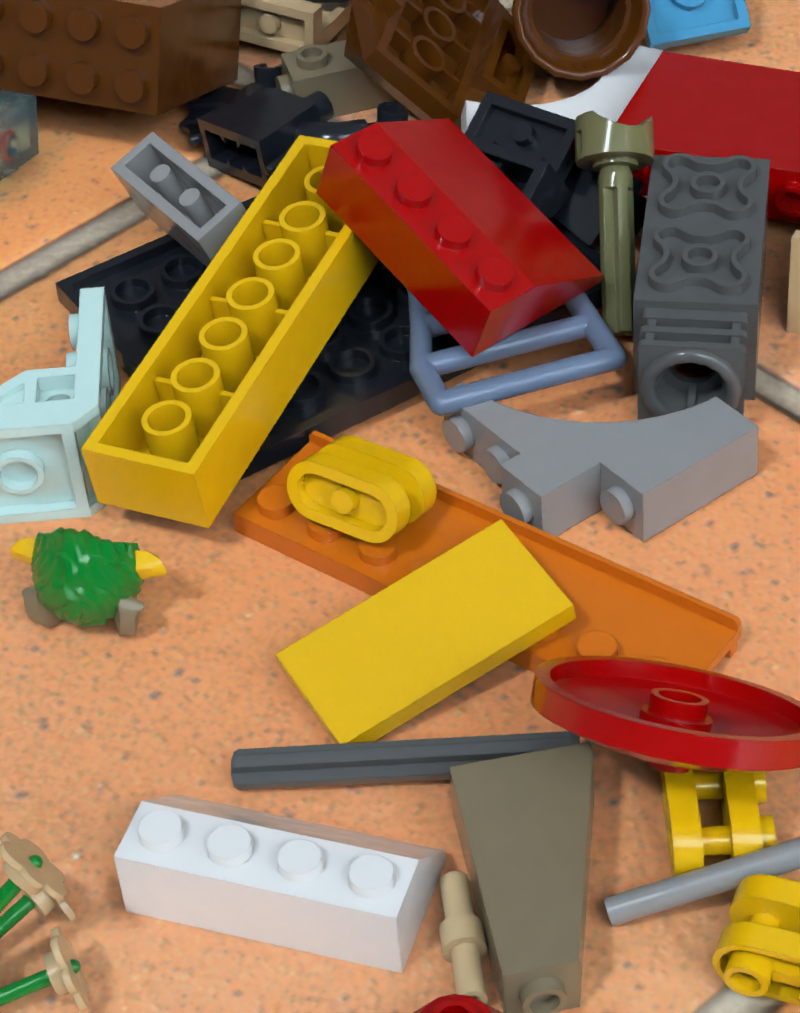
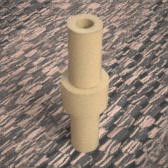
(462, 936)

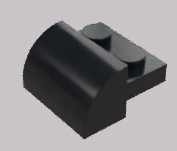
(528, 147)

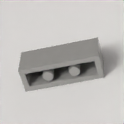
(179, 197)

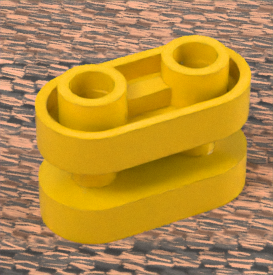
(361, 488)
(742, 825)
(762, 943)

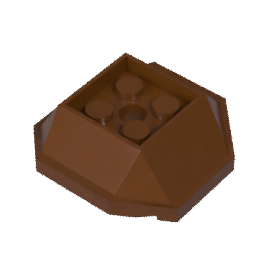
(438, 53)

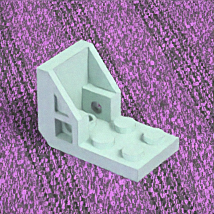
(51, 416)

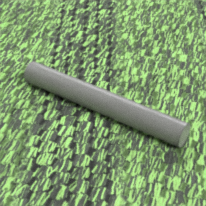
(701, 882)

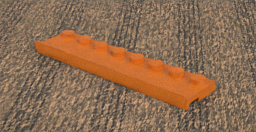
(614, 606)

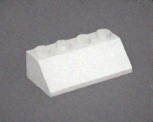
(277, 879)

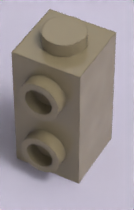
(328, 71)

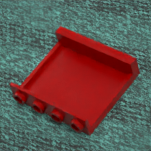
(724, 112)

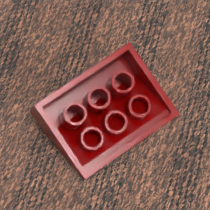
(452, 229)

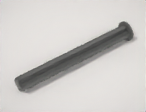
(379, 760)

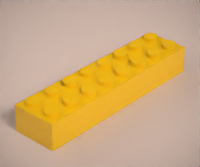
(232, 351)

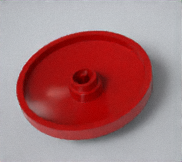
(670, 714)

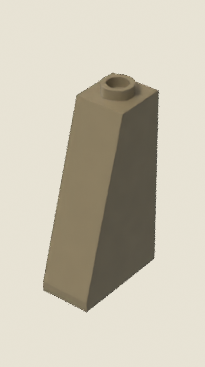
(528, 864)

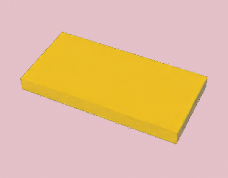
(425, 636)

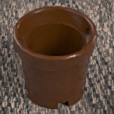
(580, 36)

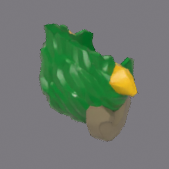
(85, 579)

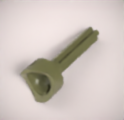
(615, 153)

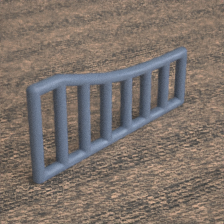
(427, 365)

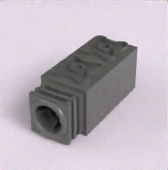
(700, 281)

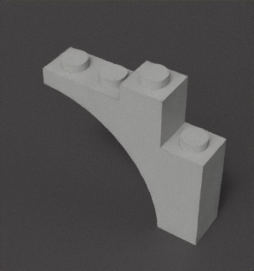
(633, 470)

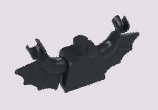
(255, 126)

